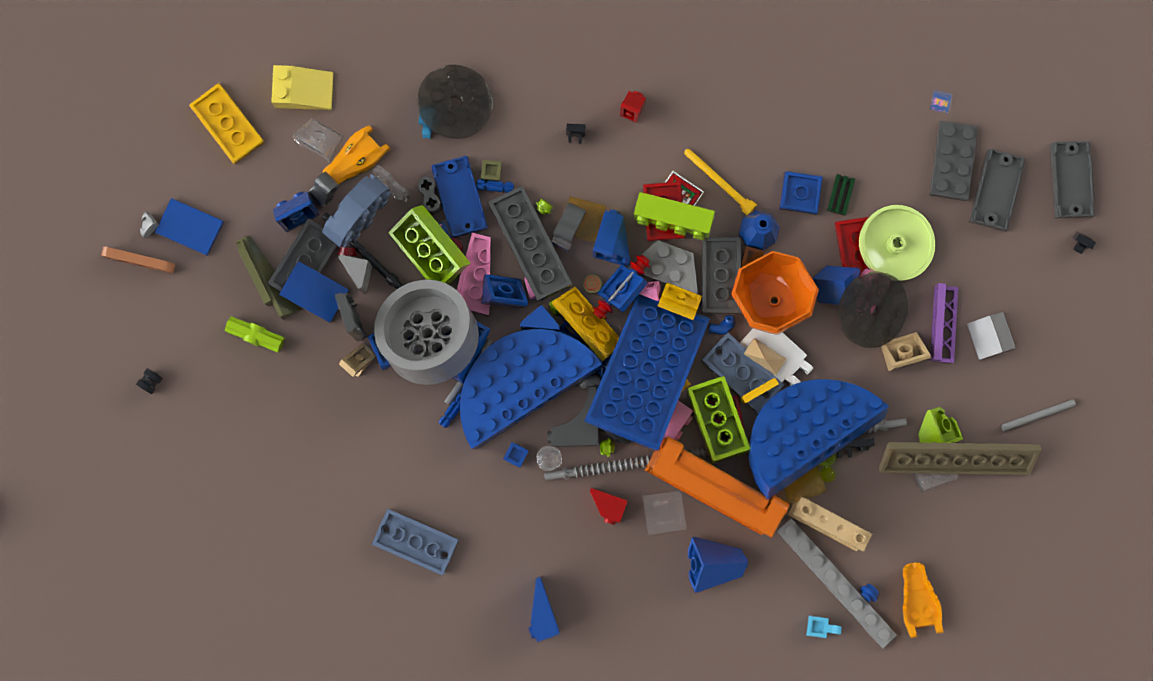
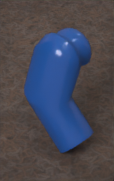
(724, 327)

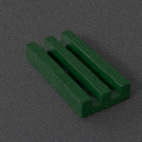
(845, 179)

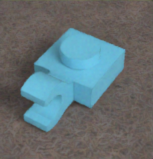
(819, 627)

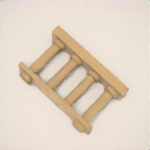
(829, 524)

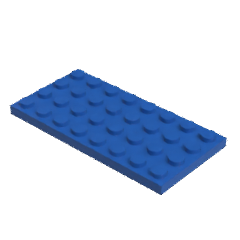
(646, 373)

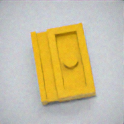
(679, 301)

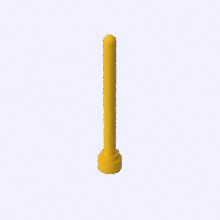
(746, 204)

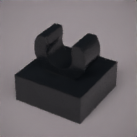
(575, 130)
(1083, 241)

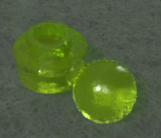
(828, 474)

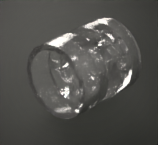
(549, 458)

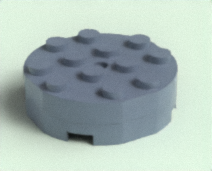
(357, 211)

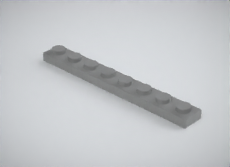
(836, 583)

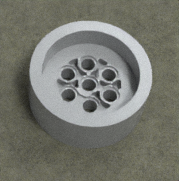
(427, 302)

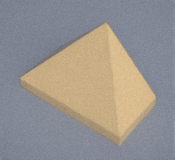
(764, 356)

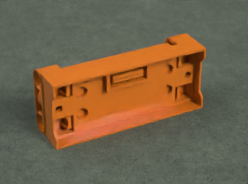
(716, 488)

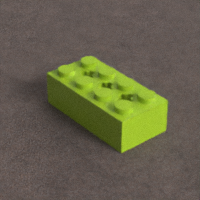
(674, 215)
(428, 246)
(723, 409)

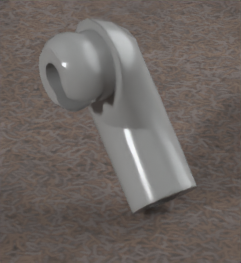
(590, 381)

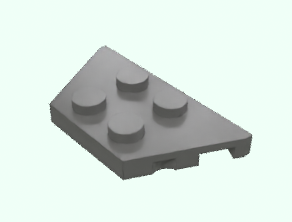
(671, 266)

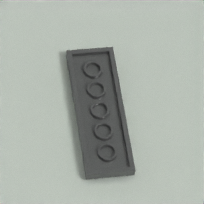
(530, 244)

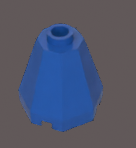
(759, 230)

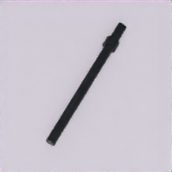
(390, 278)

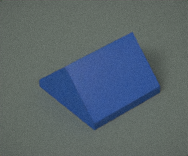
(833, 282)
(503, 292)
(539, 320)

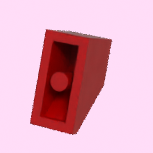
(632, 106)
(608, 506)

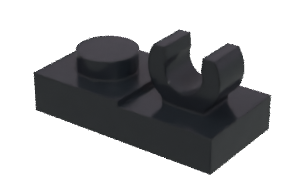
(860, 444)

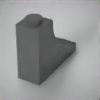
(576, 431)

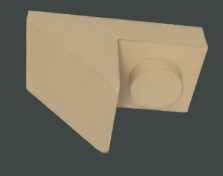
(358, 360)

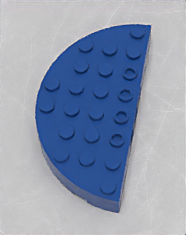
(519, 378)
(806, 427)

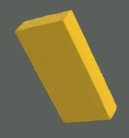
(759, 391)

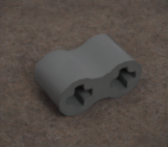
(324, 189)
(429, 195)
(569, 222)

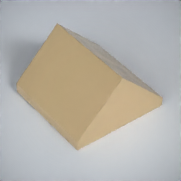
(904, 351)

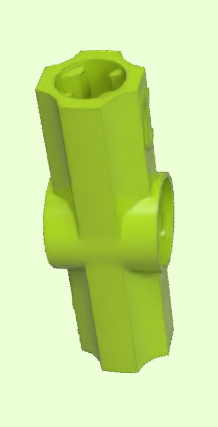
(254, 334)

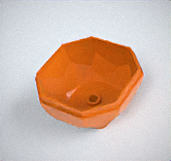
(777, 278)

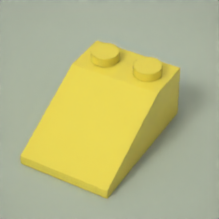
(301, 88)

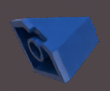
(611, 240)
(714, 563)

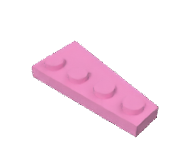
(471, 278)

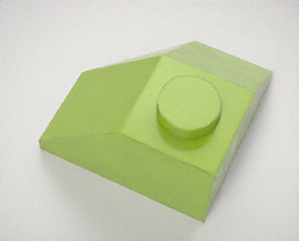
(939, 428)

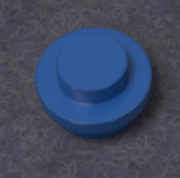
(869, 593)

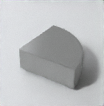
(148, 225)

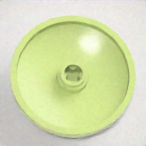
(897, 242)

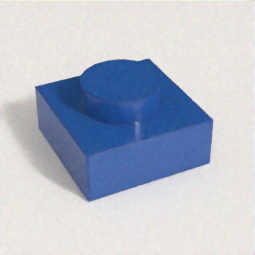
(515, 454)

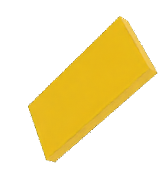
(226, 123)
(580, 316)

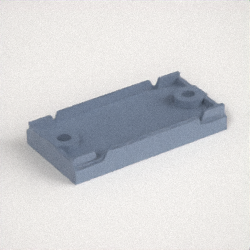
(740, 371)
(415, 542)

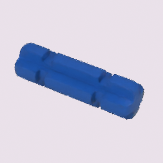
(496, 186)
(451, 412)

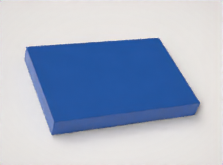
(189, 227)
(312, 291)

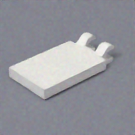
(786, 348)

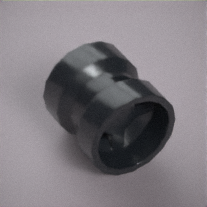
(147, 385)

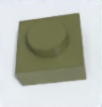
(491, 170)

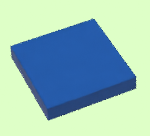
(801, 192)

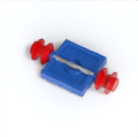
(622, 288)

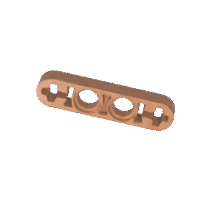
(139, 260)

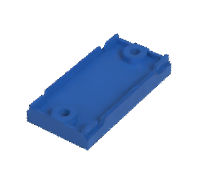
(459, 197)

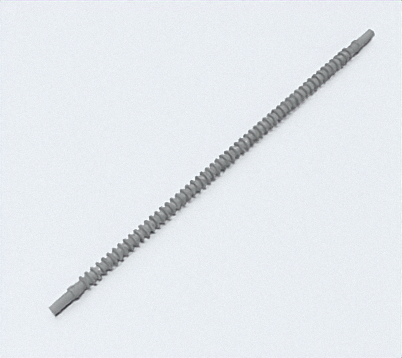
(567, 473)

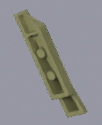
(261, 272)

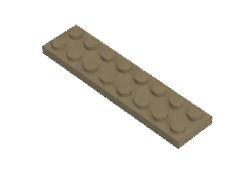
(959, 458)

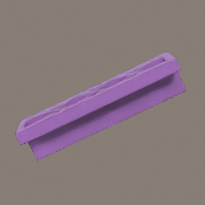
(939, 323)

